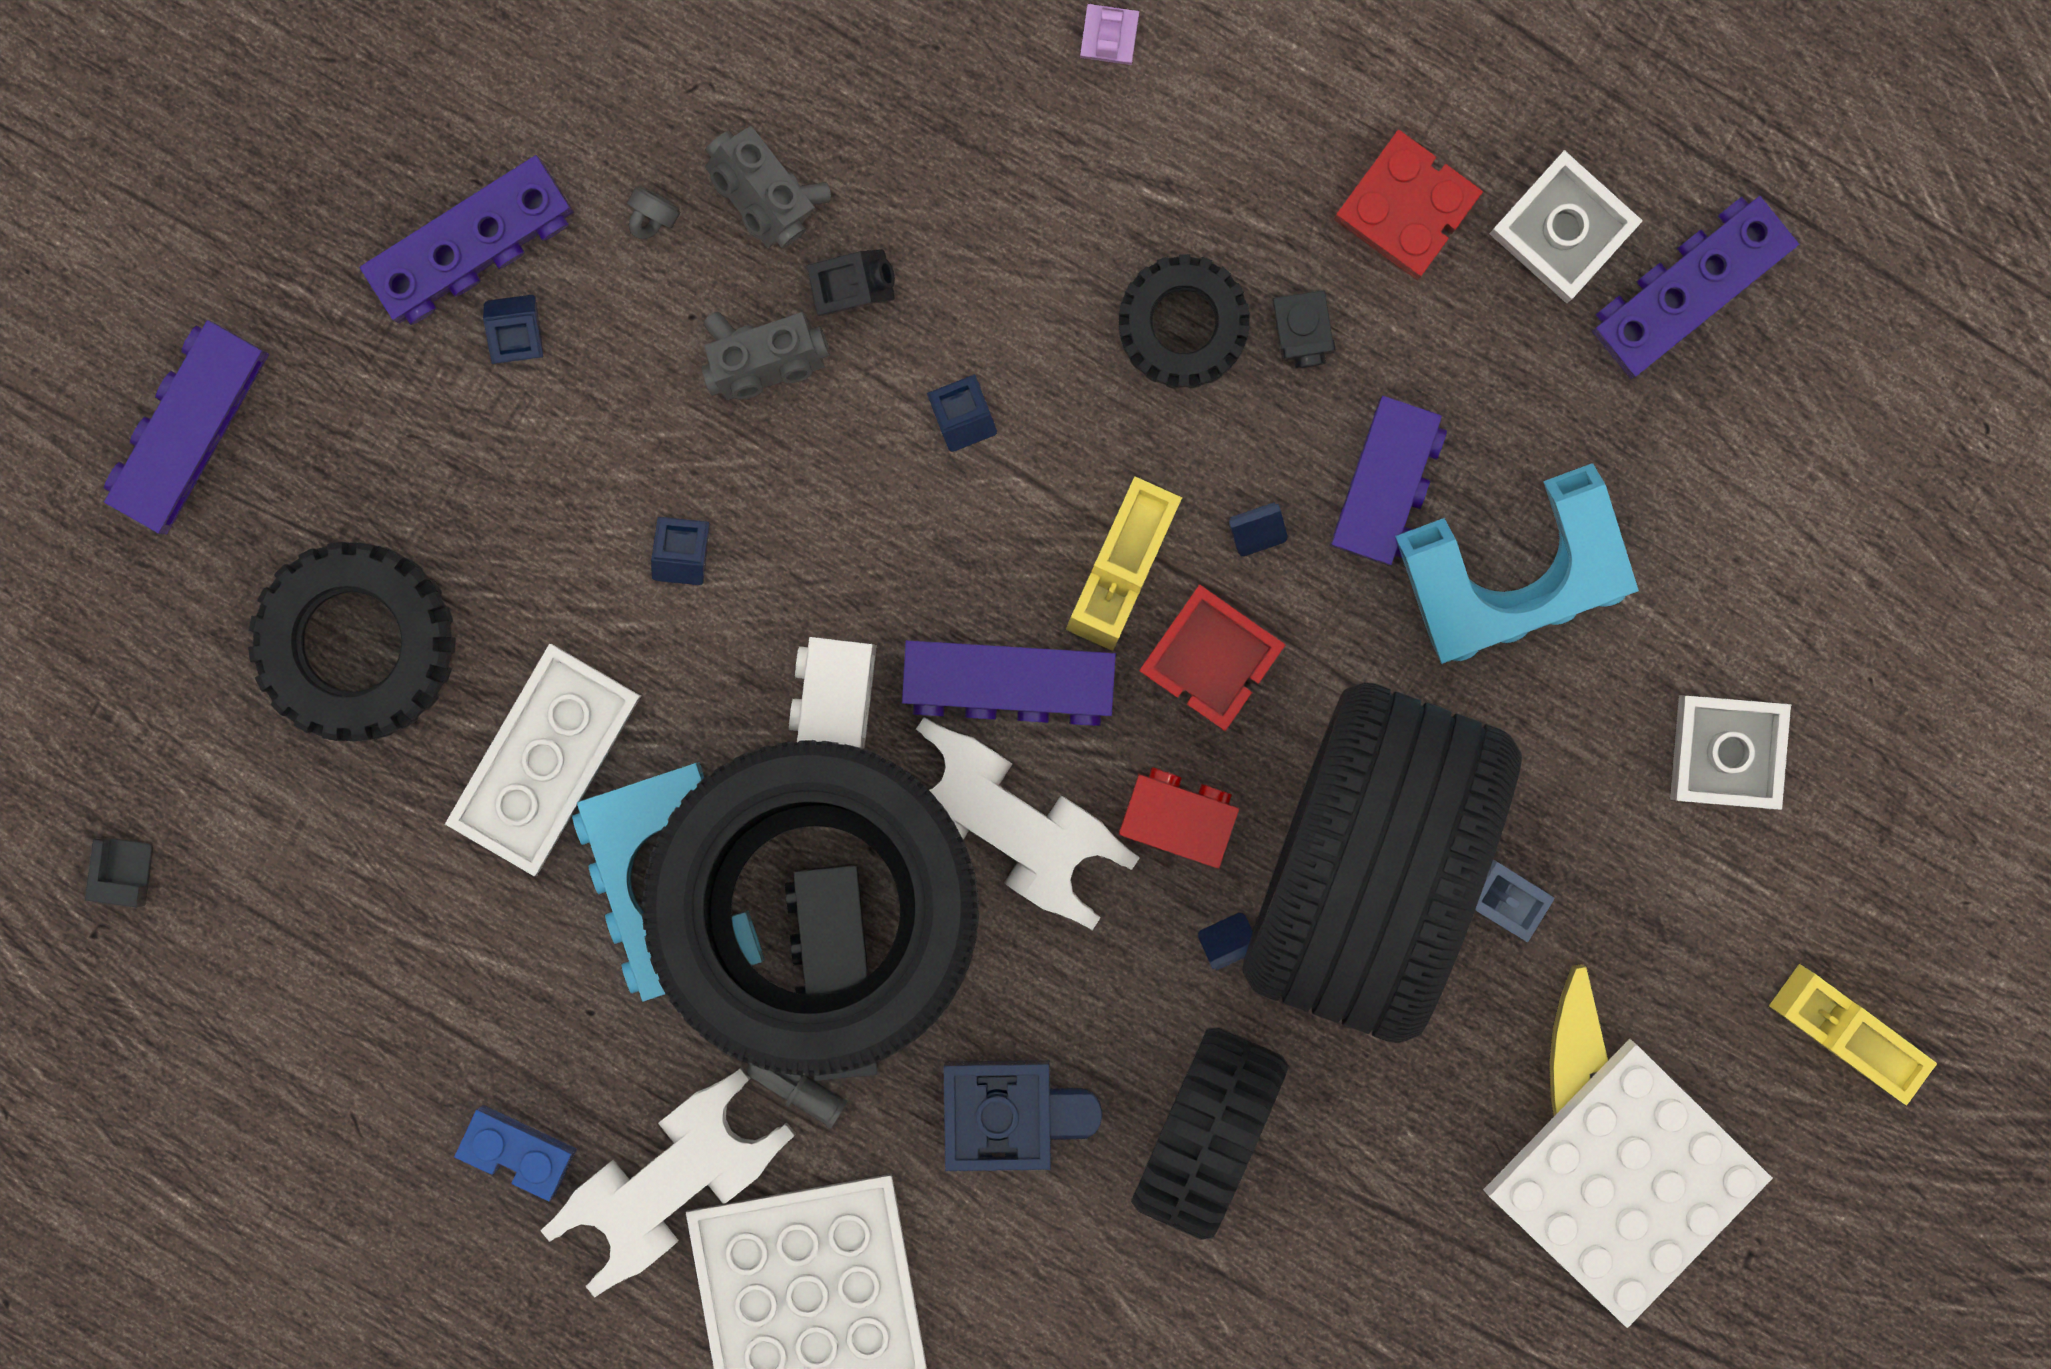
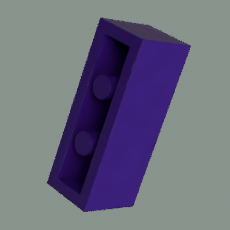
(1388, 480)

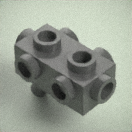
(761, 188)
(761, 356)

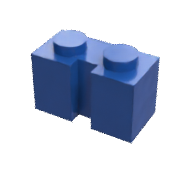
(534, 1156)

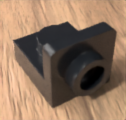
(851, 281)
(1304, 328)

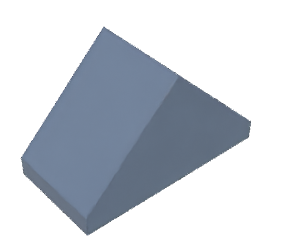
(1513, 901)

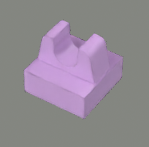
(1109, 34)

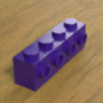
(467, 241)
(1695, 286)
(185, 427)
(1008, 679)

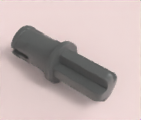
(802, 1093)

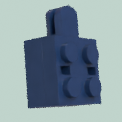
(1010, 1112)

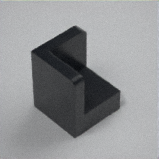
(119, 872)

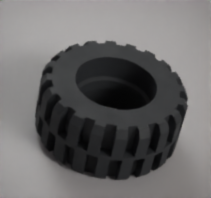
(281, 631)
(1210, 1133)

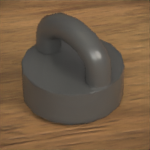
(653, 206)

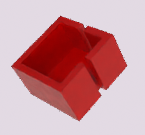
(1407, 204)
(1211, 656)
(1178, 818)

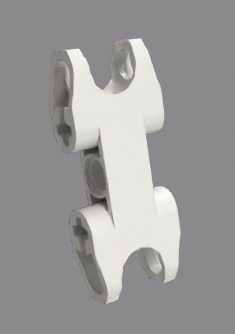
(1041, 844)
(634, 1208)

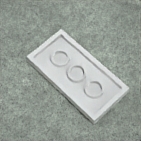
(543, 760)

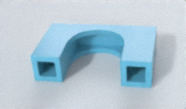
(1585, 574)
(616, 829)

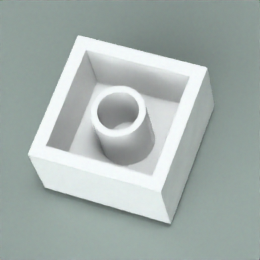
(1565, 227)
(834, 691)
(1730, 752)

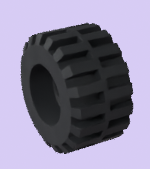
(1195, 276)

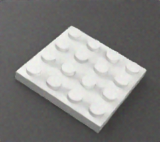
(1628, 1183)
(808, 1280)

